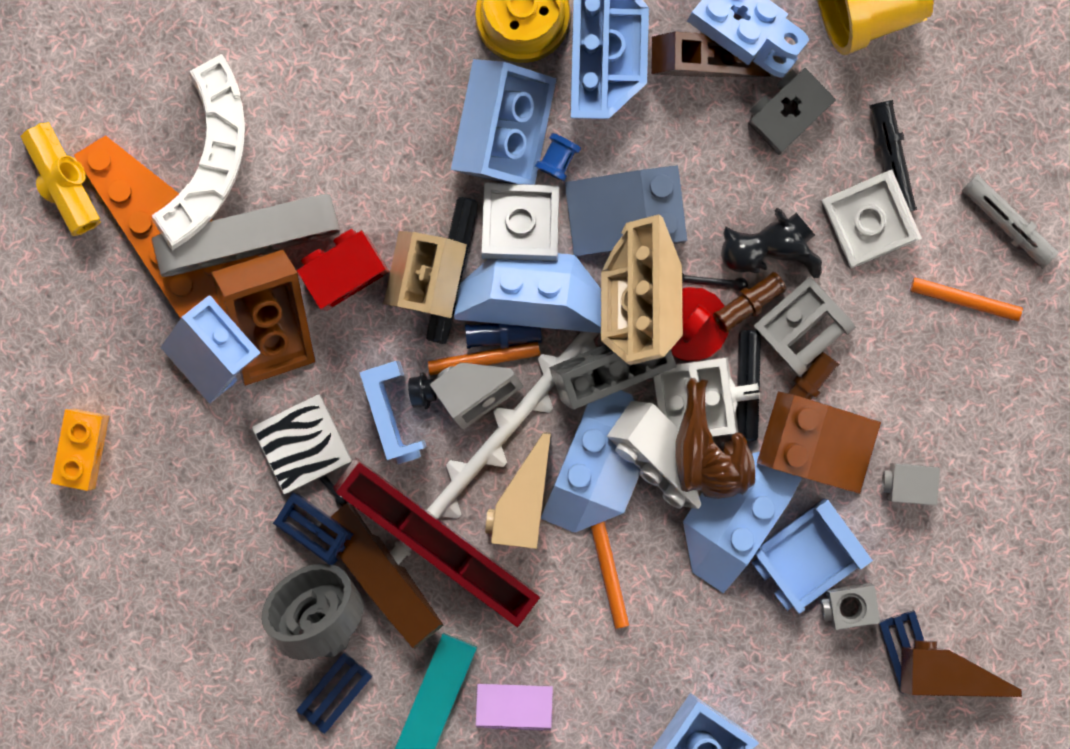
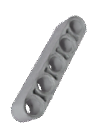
(250, 235)

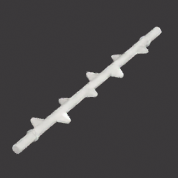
(491, 451)

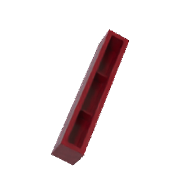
(436, 542)

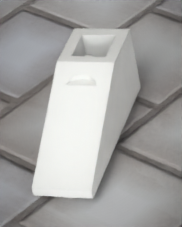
(648, 441)

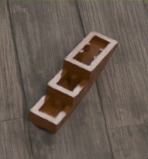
(385, 580)

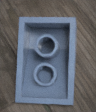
(606, 203)

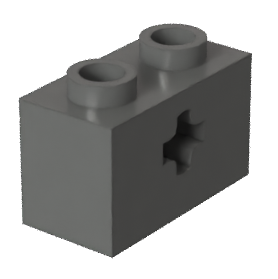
(811, 101)

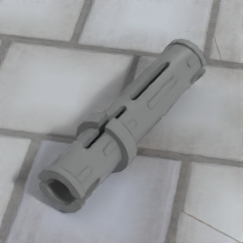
(1042, 253)

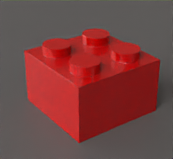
(342, 270)

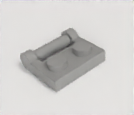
(795, 317)

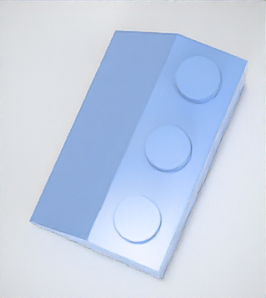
(503, 122)

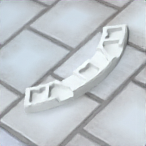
(219, 160)

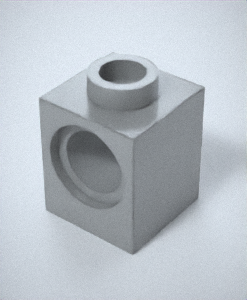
(911, 483)
(867, 606)

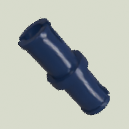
(500, 334)

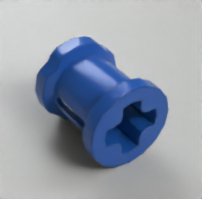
(558, 157)

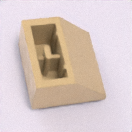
(425, 273)

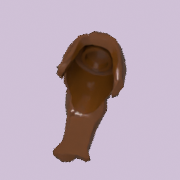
(701, 462)

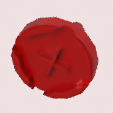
(700, 332)

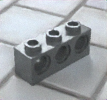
(602, 374)

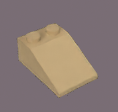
(520, 506)

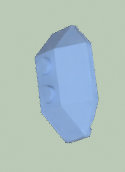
(607, 55)
(532, 294)
(593, 477)
(730, 530)

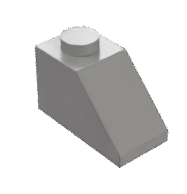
(474, 390)

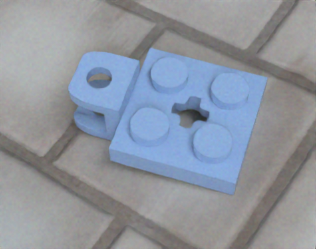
(757, 33)

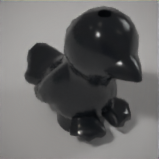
(779, 240)

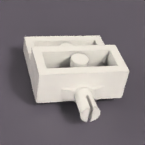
(720, 394)

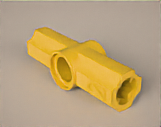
(60, 179)

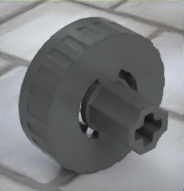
(327, 608)

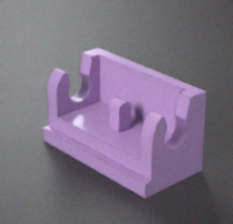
(514, 707)

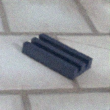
(337, 545)
(898, 621)
(313, 717)

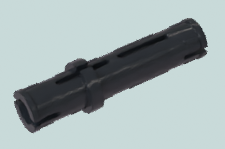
(885, 121)

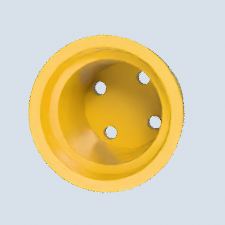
(857, 22)
(536, 33)

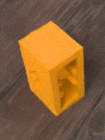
(80, 449)

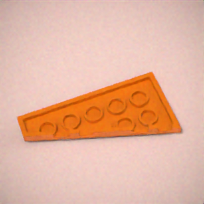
(133, 197)

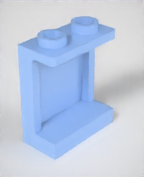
(209, 349)
(383, 413)
(810, 556)

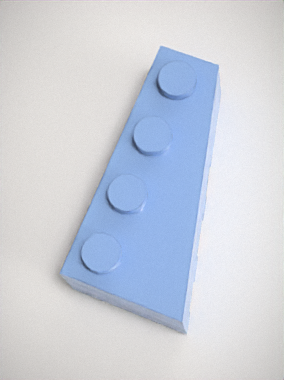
(703, 727)

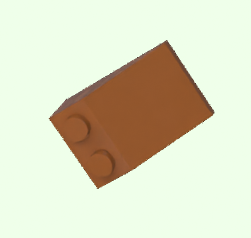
(269, 309)
(818, 442)

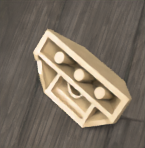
(642, 293)

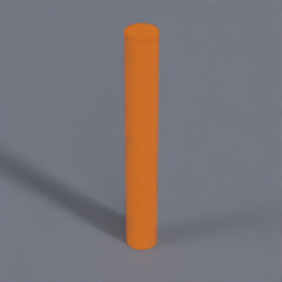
(966, 299)
(487, 357)
(610, 575)

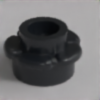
(420, 391)

